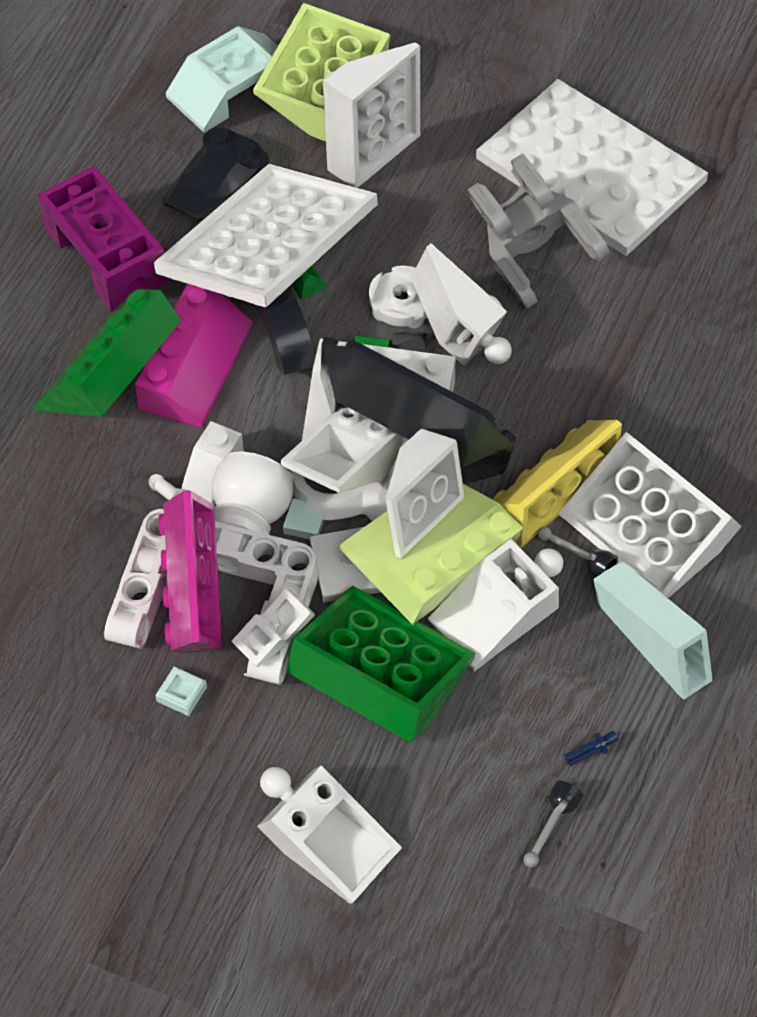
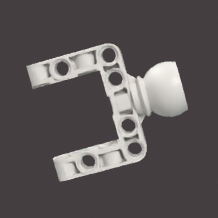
(248, 497)

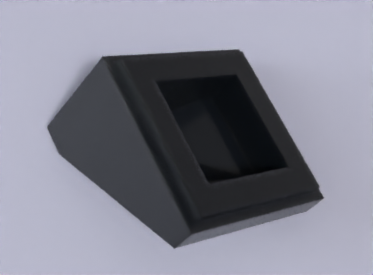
(410, 341)

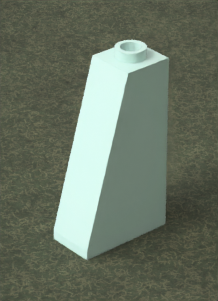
(656, 628)

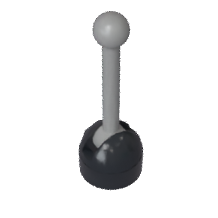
(597, 561)
(563, 799)

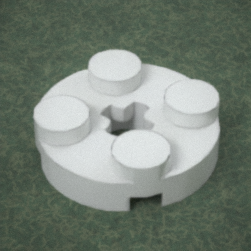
(389, 308)

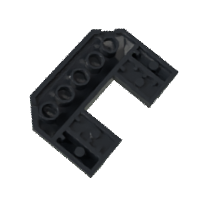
(411, 402)

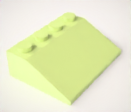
(306, 55)
(438, 560)

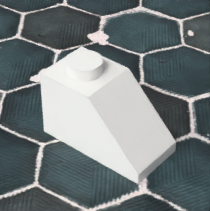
(207, 455)

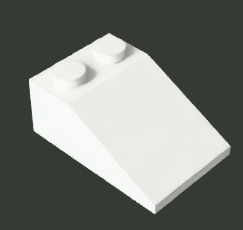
(422, 488)

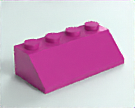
(194, 359)

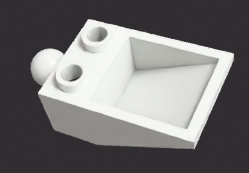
(459, 309)
(345, 452)
(491, 610)
(336, 837)

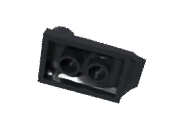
(215, 173)

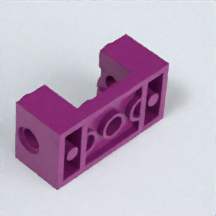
(119, 254)

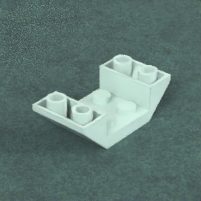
(219, 73)

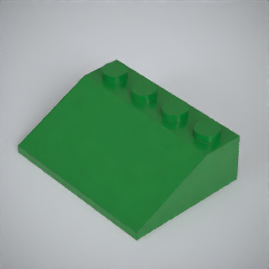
(111, 356)
(379, 663)

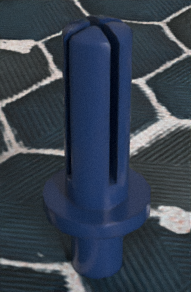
(591, 748)

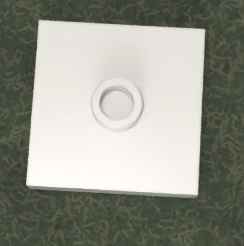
(335, 569)

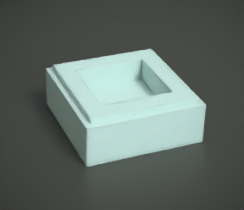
(302, 521)
(181, 691)

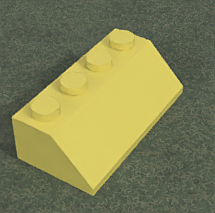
(550, 484)

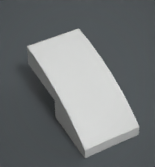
(274, 628)

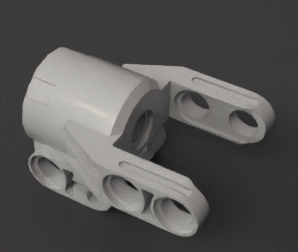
(528, 223)

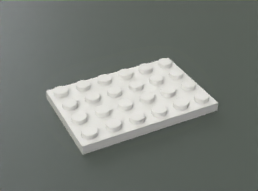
(599, 161)
(266, 235)

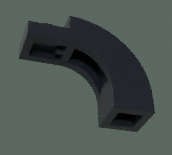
(288, 333)

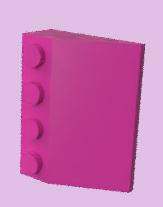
(191, 574)

